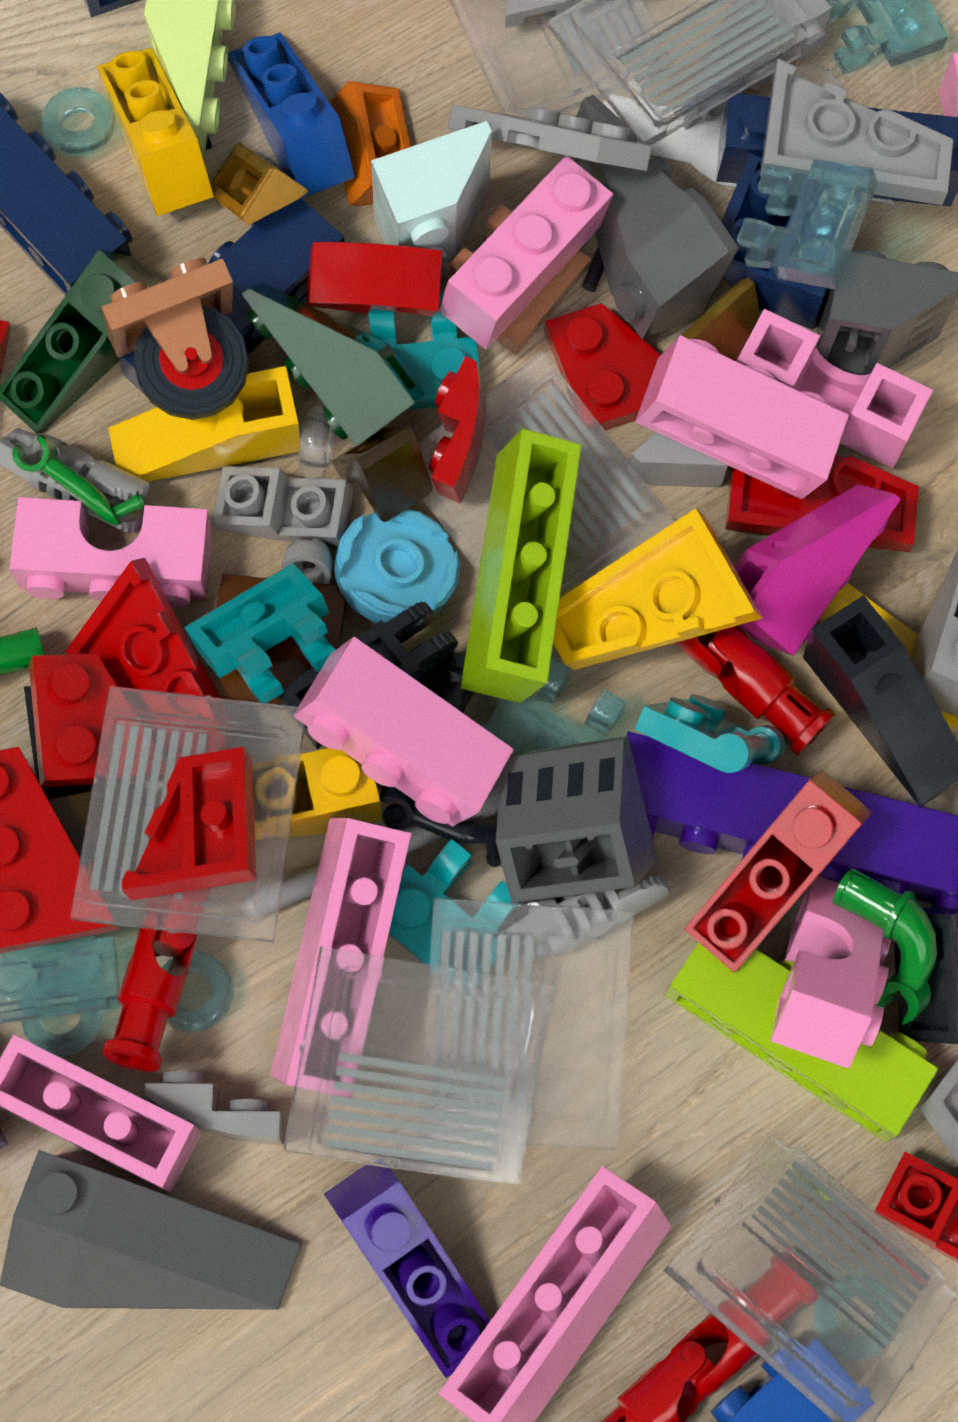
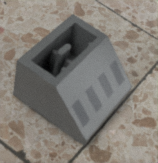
(883, 311)
(572, 821)

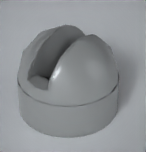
(310, 551)

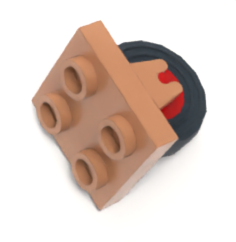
(184, 345)

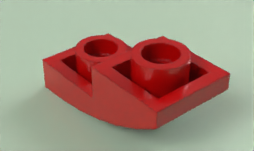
(374, 277)
(463, 414)
(923, 1204)

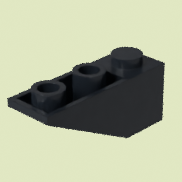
(885, 698)

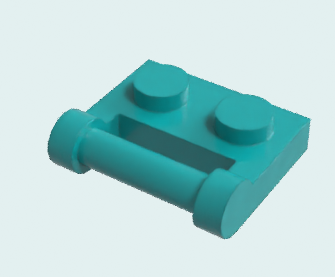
(704, 734)

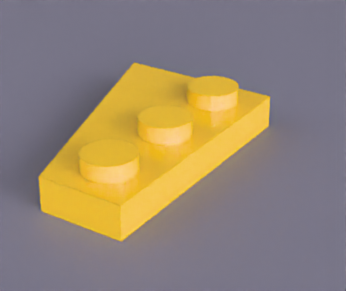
(653, 597)

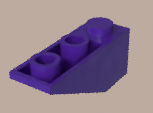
(410, 1263)

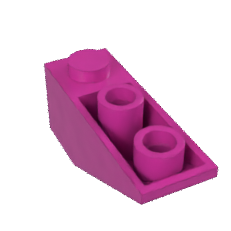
(808, 562)

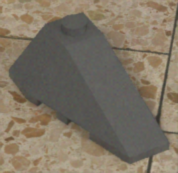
(656, 241)
(118, 1245)

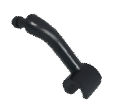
(406, 813)

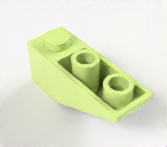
(189, 49)

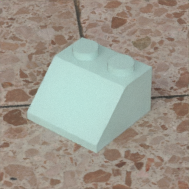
(433, 190)

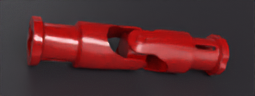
(760, 685)
(149, 998)
(684, 1378)

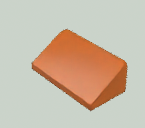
(372, 129)

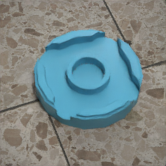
(395, 564)

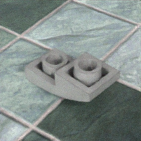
(282, 508)
(197, 1103)

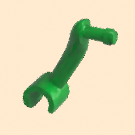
(75, 483)

